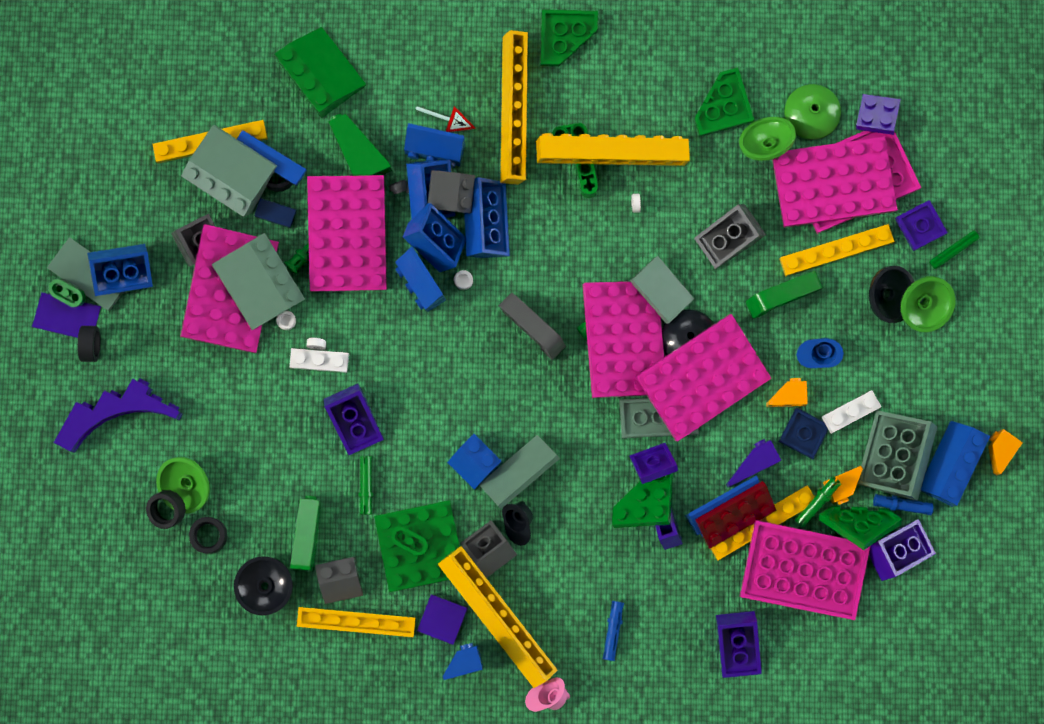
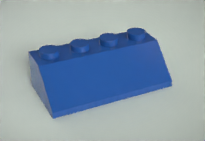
(488, 222)
(954, 463)
(717, 502)

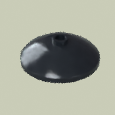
(887, 292)
(687, 321)
(249, 585)

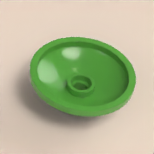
(810, 123)
(767, 138)
(934, 310)
(174, 476)

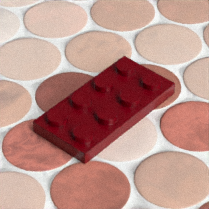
(735, 514)

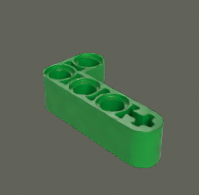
(582, 177)
(783, 294)

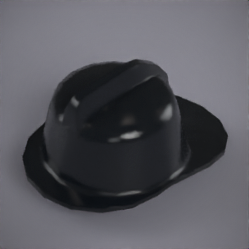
(517, 522)

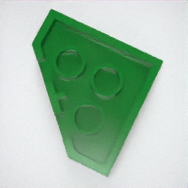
(565, 33)
(724, 105)
(645, 504)
(859, 524)

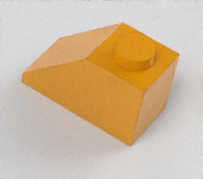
(790, 394)
(1002, 449)
(849, 481)

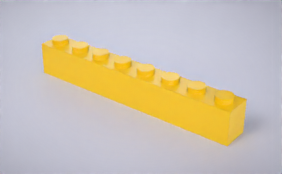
(514, 107)
(612, 150)
(497, 617)

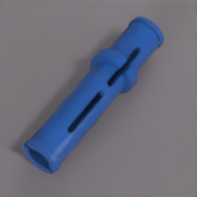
(895, 503)
(613, 630)

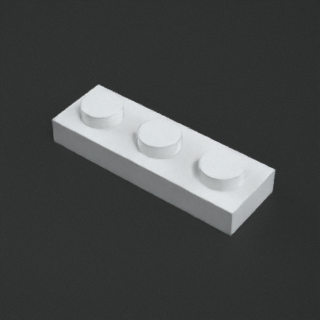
(319, 360)
(851, 411)

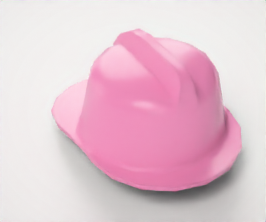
(547, 695)

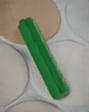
(954, 249)

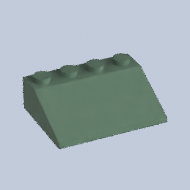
(229, 171)
(258, 281)
(897, 454)

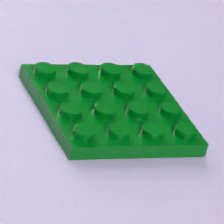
(433, 523)

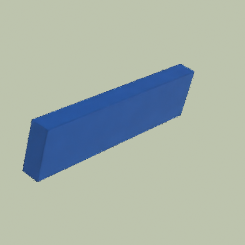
(285, 167)

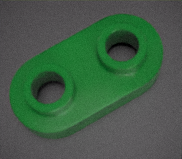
(68, 293)
(410, 540)

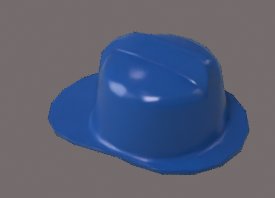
(820, 353)

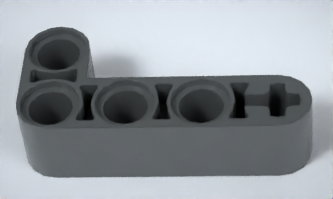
(532, 325)

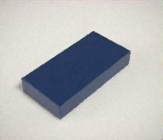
(275, 213)

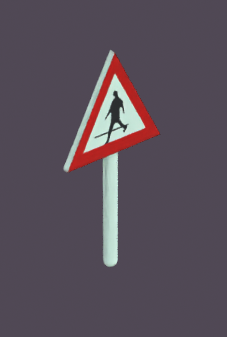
(456, 122)

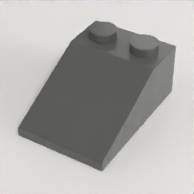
(730, 235)

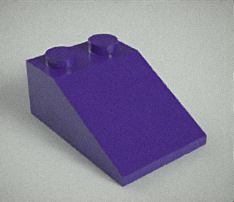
(353, 419)
(900, 550)
(738, 644)

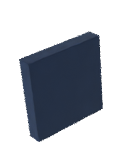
(804, 433)

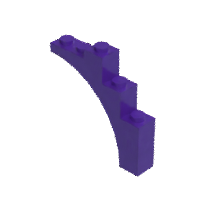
(84, 420)

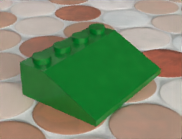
(320, 71)

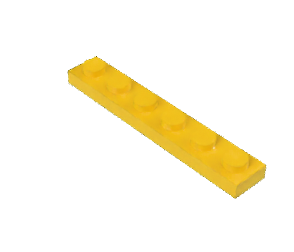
(187, 145)
(836, 250)
(785, 509)
(356, 622)

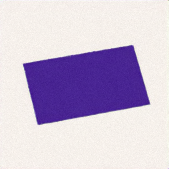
(63, 319)

